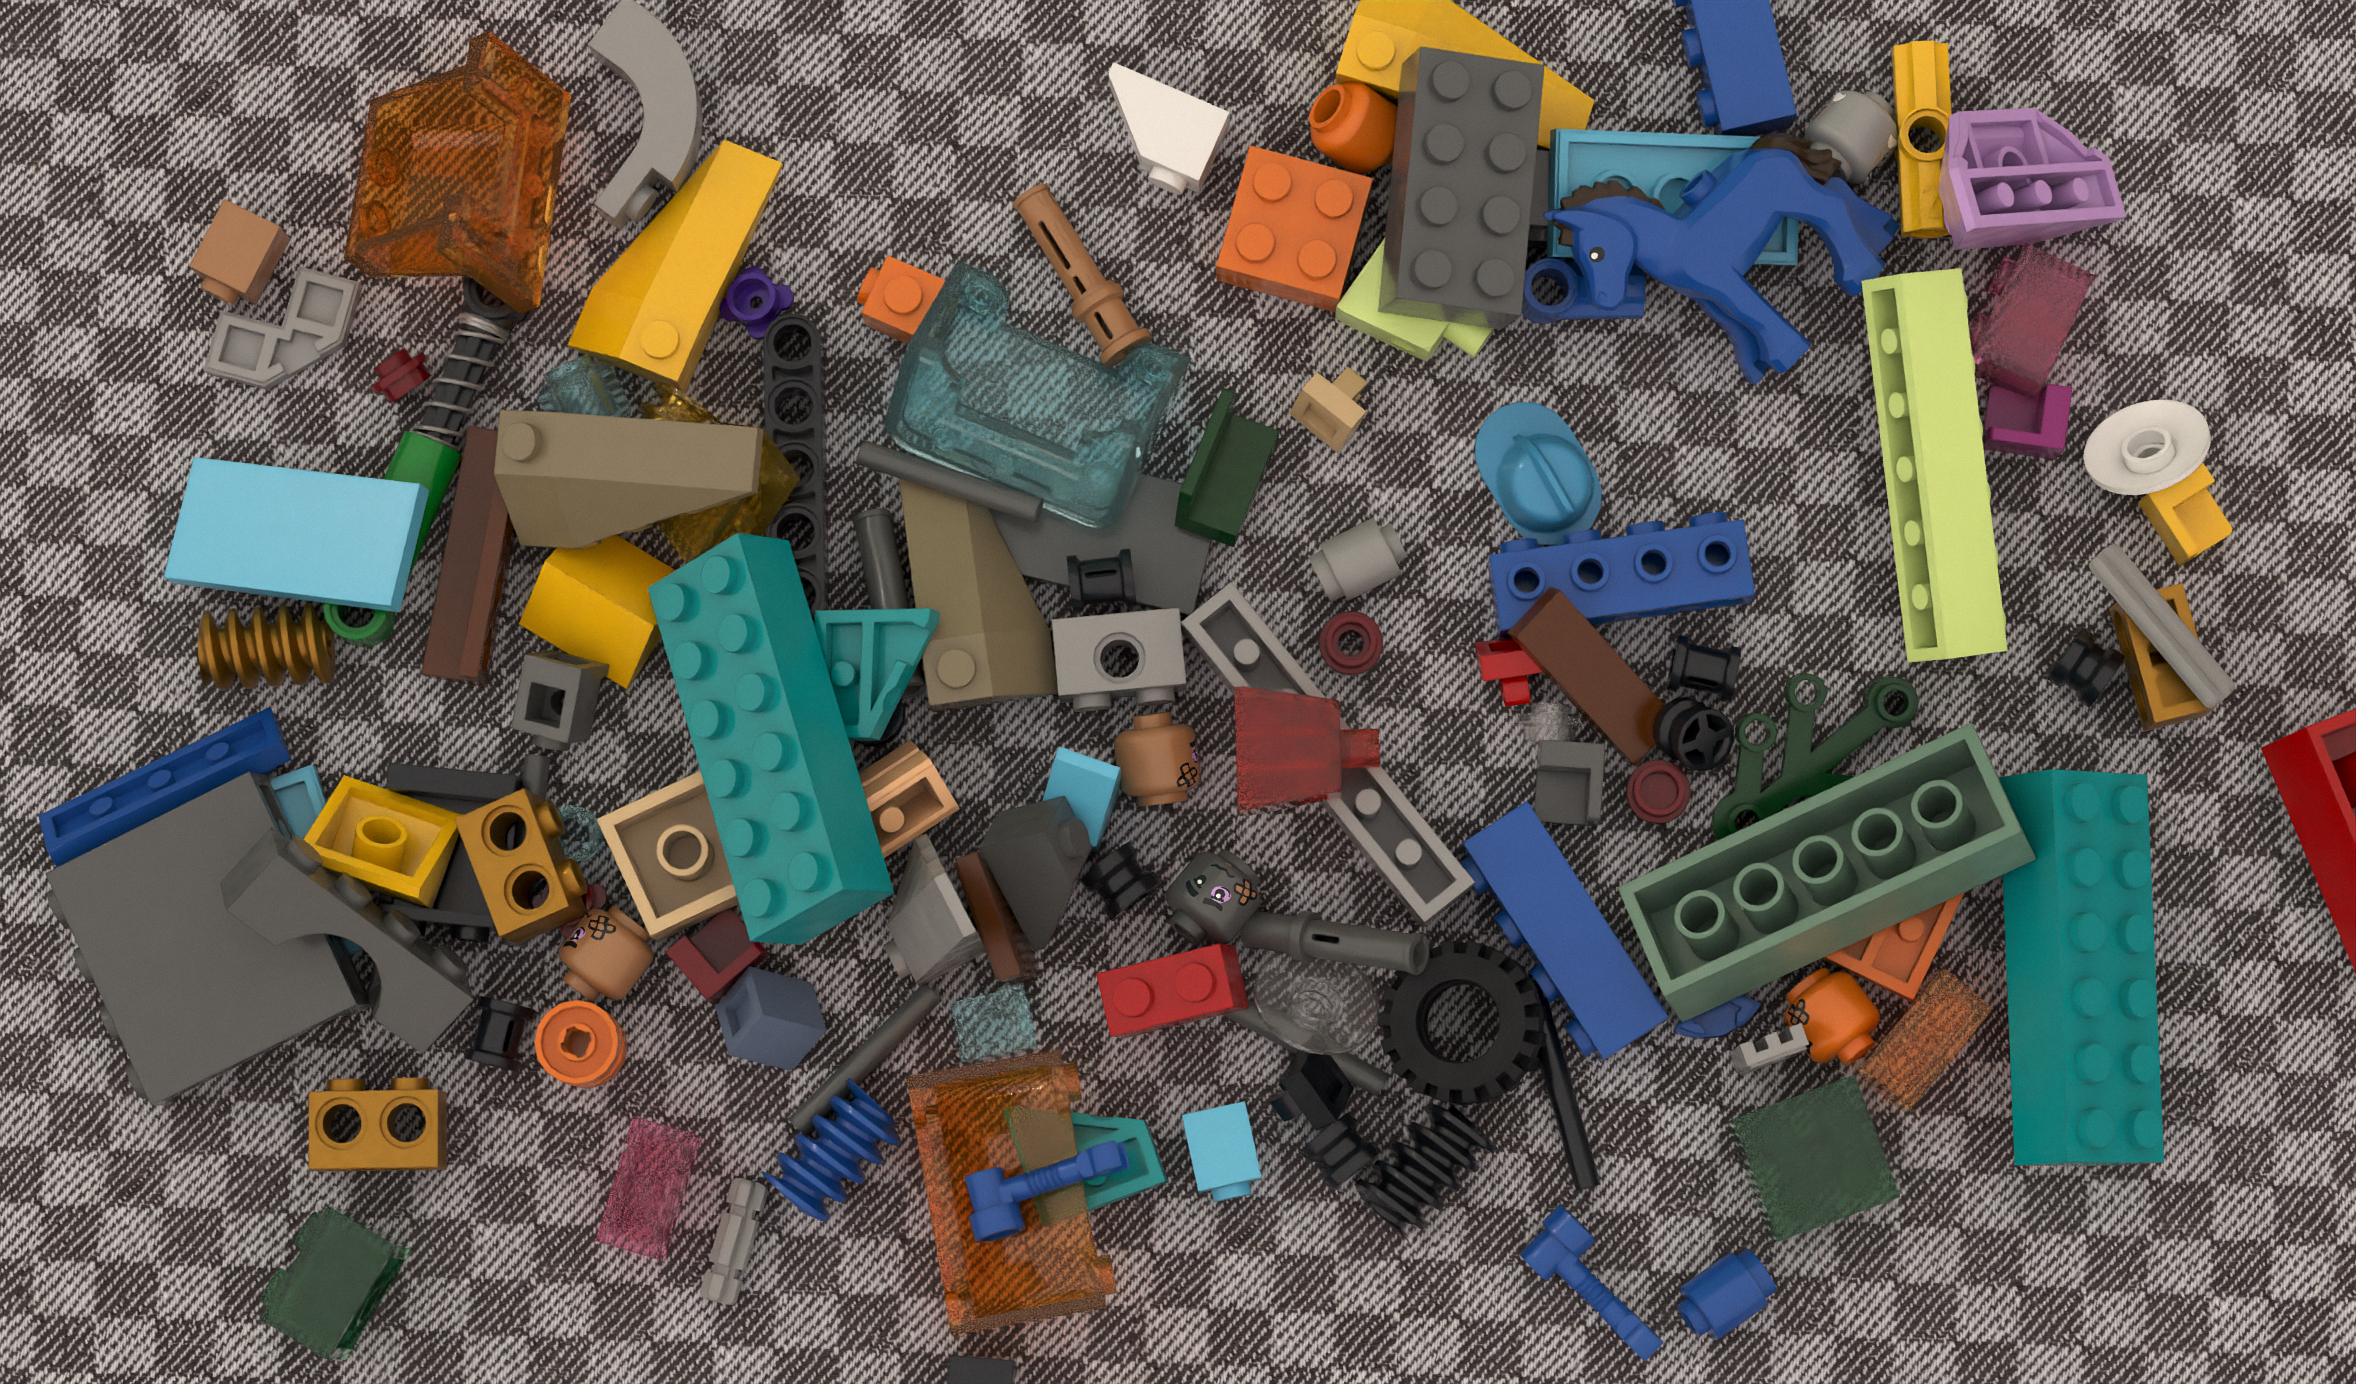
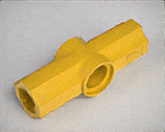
(1920, 100)

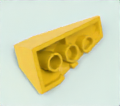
(1392, 30)
(668, 285)

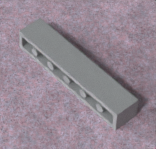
(1371, 804)

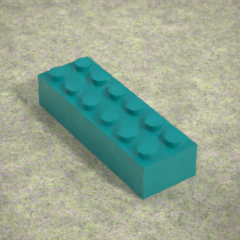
(770, 740)
(2083, 973)

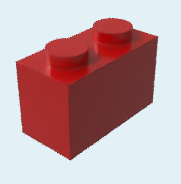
(1172, 990)

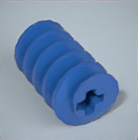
(834, 1153)

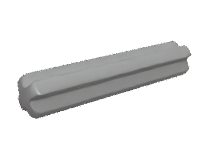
(2161, 626)

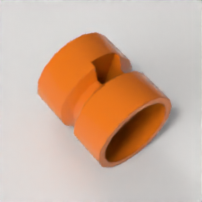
(580, 1044)

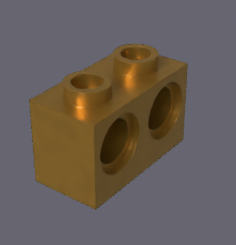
(2156, 687)
(509, 874)
(377, 1143)

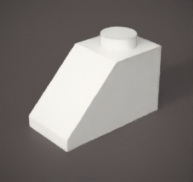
(1169, 129)

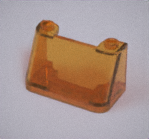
(1015, 1119)

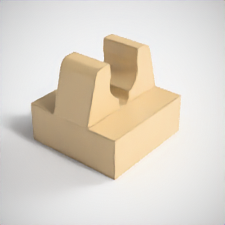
(1331, 408)

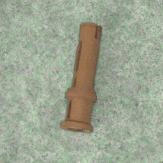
(1095, 299)

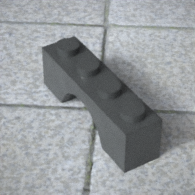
(289, 895)

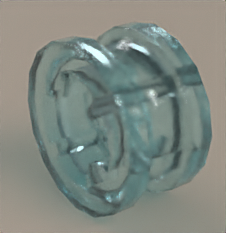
(585, 820)

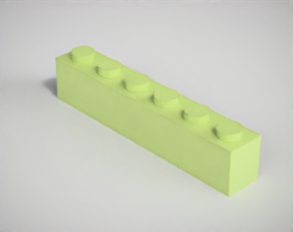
(1934, 465)

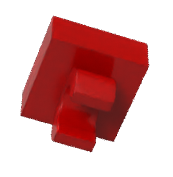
(1508, 663)

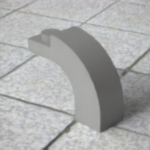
(653, 63)

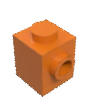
(897, 298)

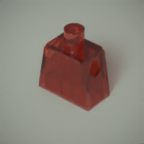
(1294, 749)

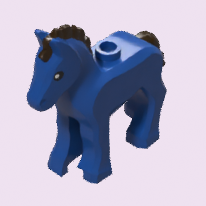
(1721, 234)

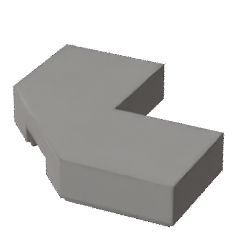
(312, 329)

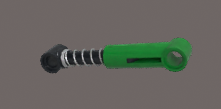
(429, 453)

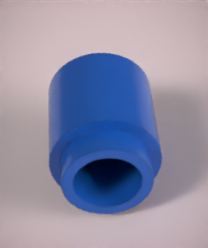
(1725, 1294)

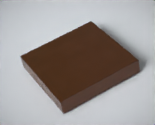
(997, 925)

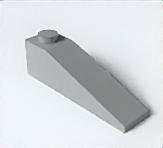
(929, 920)

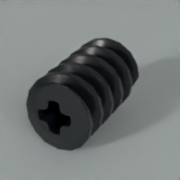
(1424, 1168)

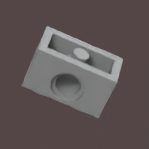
(1086, 639)

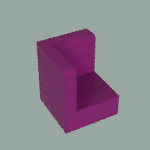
(2027, 426)

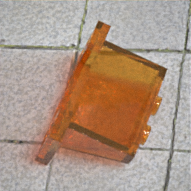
(463, 176)

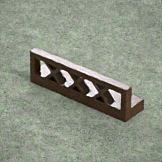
(471, 570)

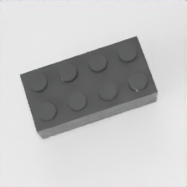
(1461, 188)

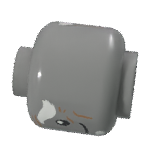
(1857, 132)

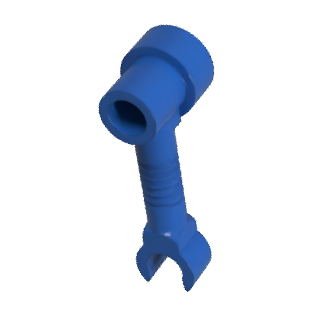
(998, 1199)
(1558, 1251)

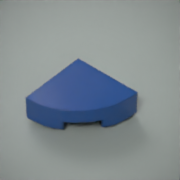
(1719, 1020)

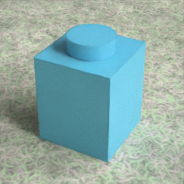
(1222, 1151)

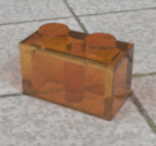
(1923, 1039)

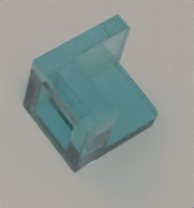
(994, 1025)

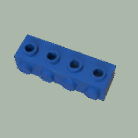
(1628, 575)

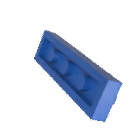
(163, 785)

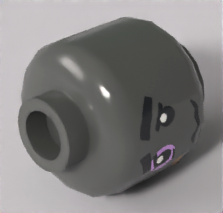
(1213, 898)

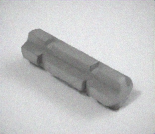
(734, 1241)

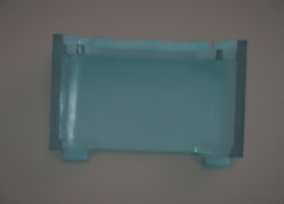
(1027, 408)

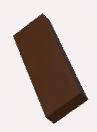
(1589, 674)

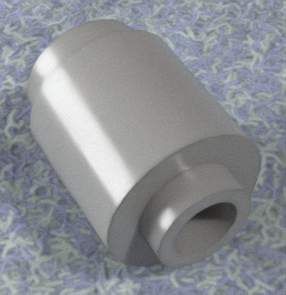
(1358, 560)

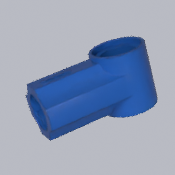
(1575, 301)

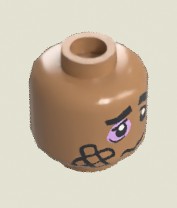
(1157, 759)
(605, 954)

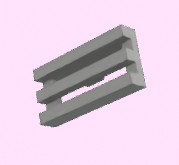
(1769, 1049)

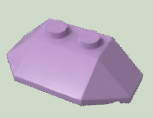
(2021, 180)

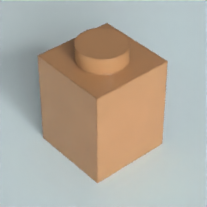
(238, 254)

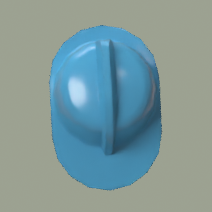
(1537, 472)

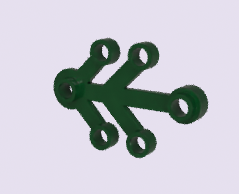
(1804, 769)

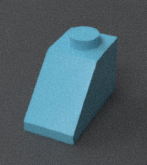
(1088, 787)

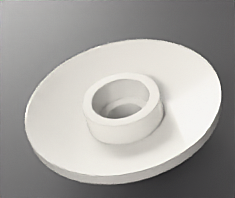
(2147, 447)

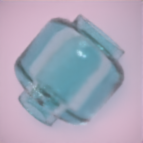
(584, 389)

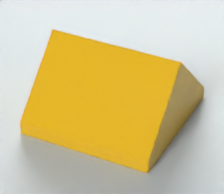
(598, 605)
(385, 840)

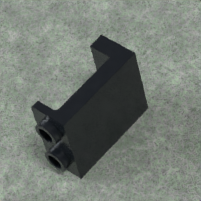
(459, 898)

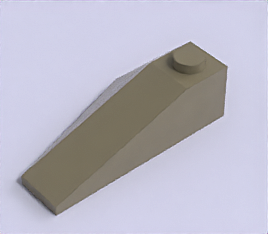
(600, 476)
(989, 627)

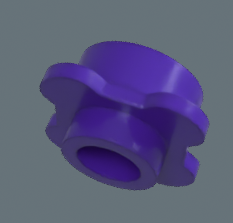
(747, 287)

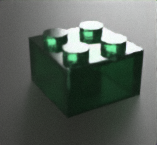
(1813, 1159)
(333, 1282)

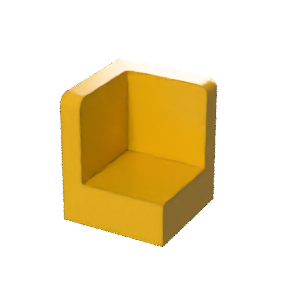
(2187, 516)

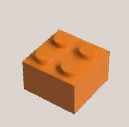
(1294, 229)

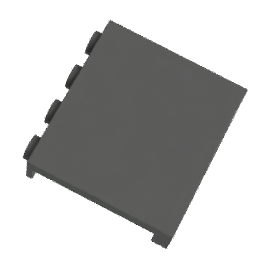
(177, 970)

